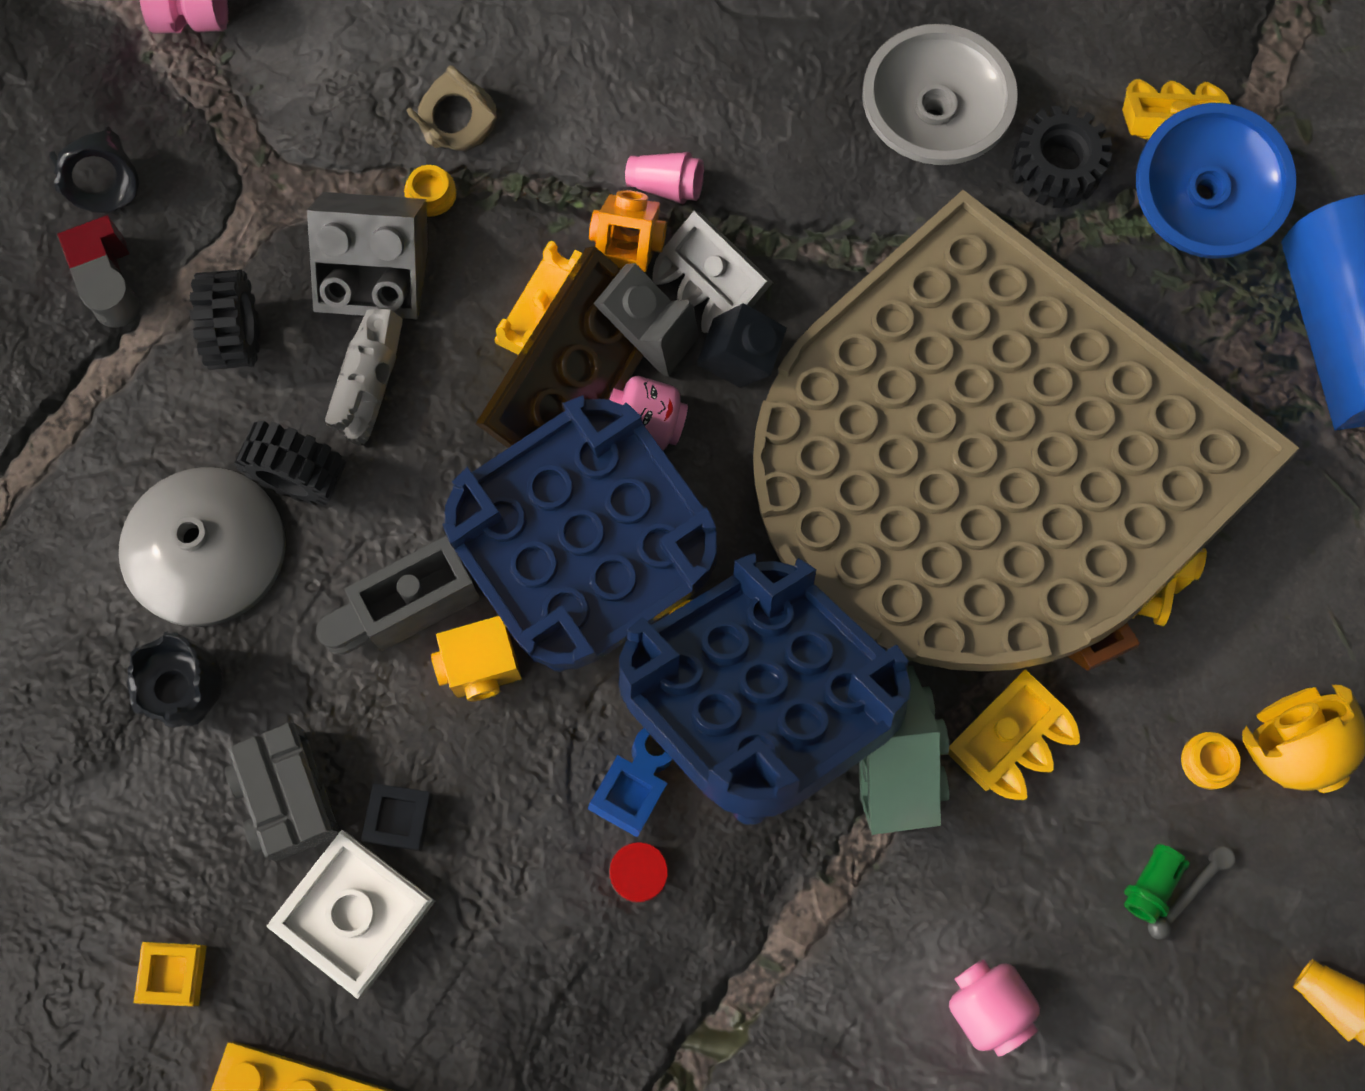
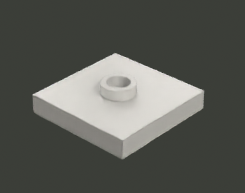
(351, 914)

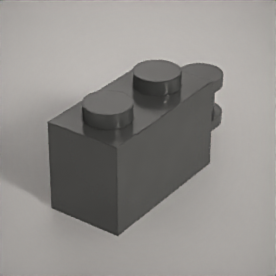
(399, 600)

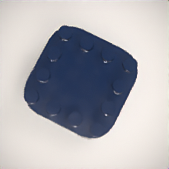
(581, 533)
(763, 688)

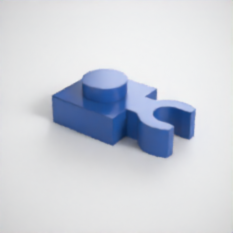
(630, 788)

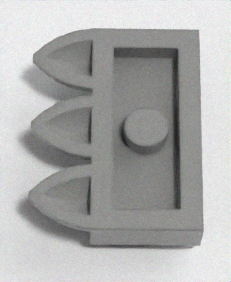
(711, 269)

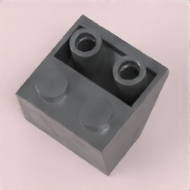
(367, 253)

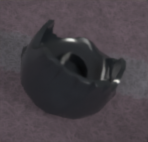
(173, 680)

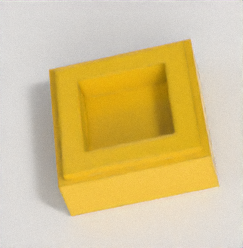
(170, 974)

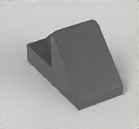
(649, 319)

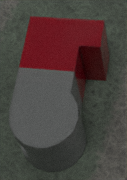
(92, 259)

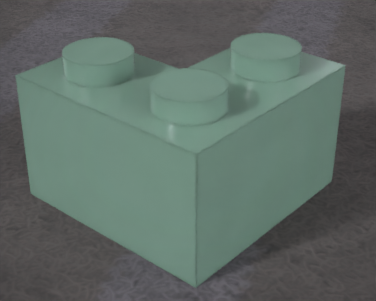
(904, 777)

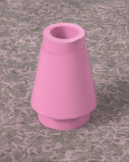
(666, 175)

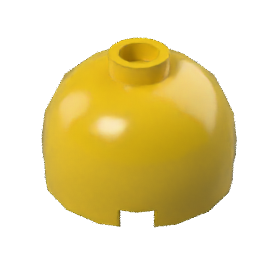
(1309, 739)

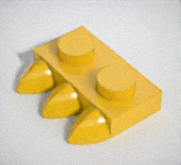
(1148, 109)
(1011, 733)

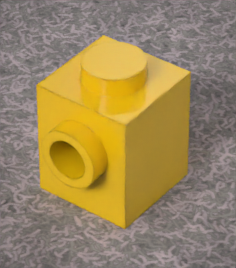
(476, 659)

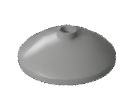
(944, 72)
(221, 570)

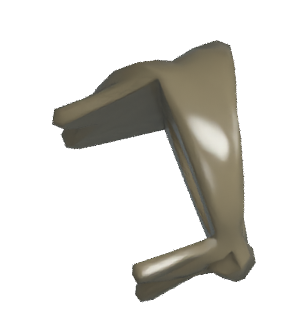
(482, 117)

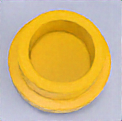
(434, 185)
(1211, 760)

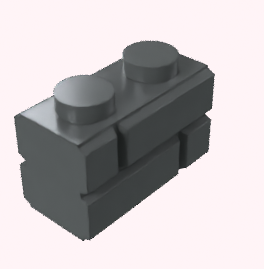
(281, 793)

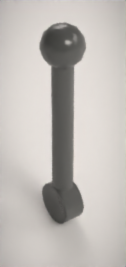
(1219, 859)

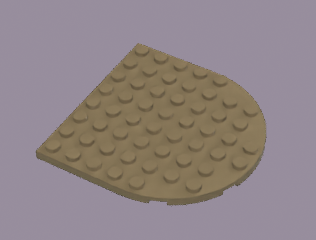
(995, 452)

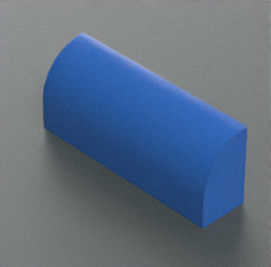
(1329, 281)

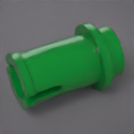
(1156, 884)

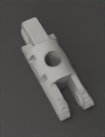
(365, 375)

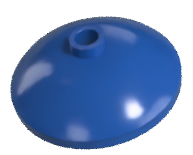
(1236, 159)

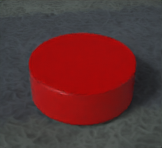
(638, 872)

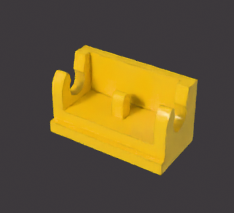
(535, 299)

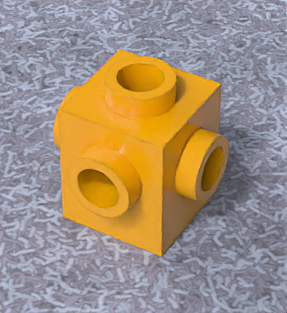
(618, 242)

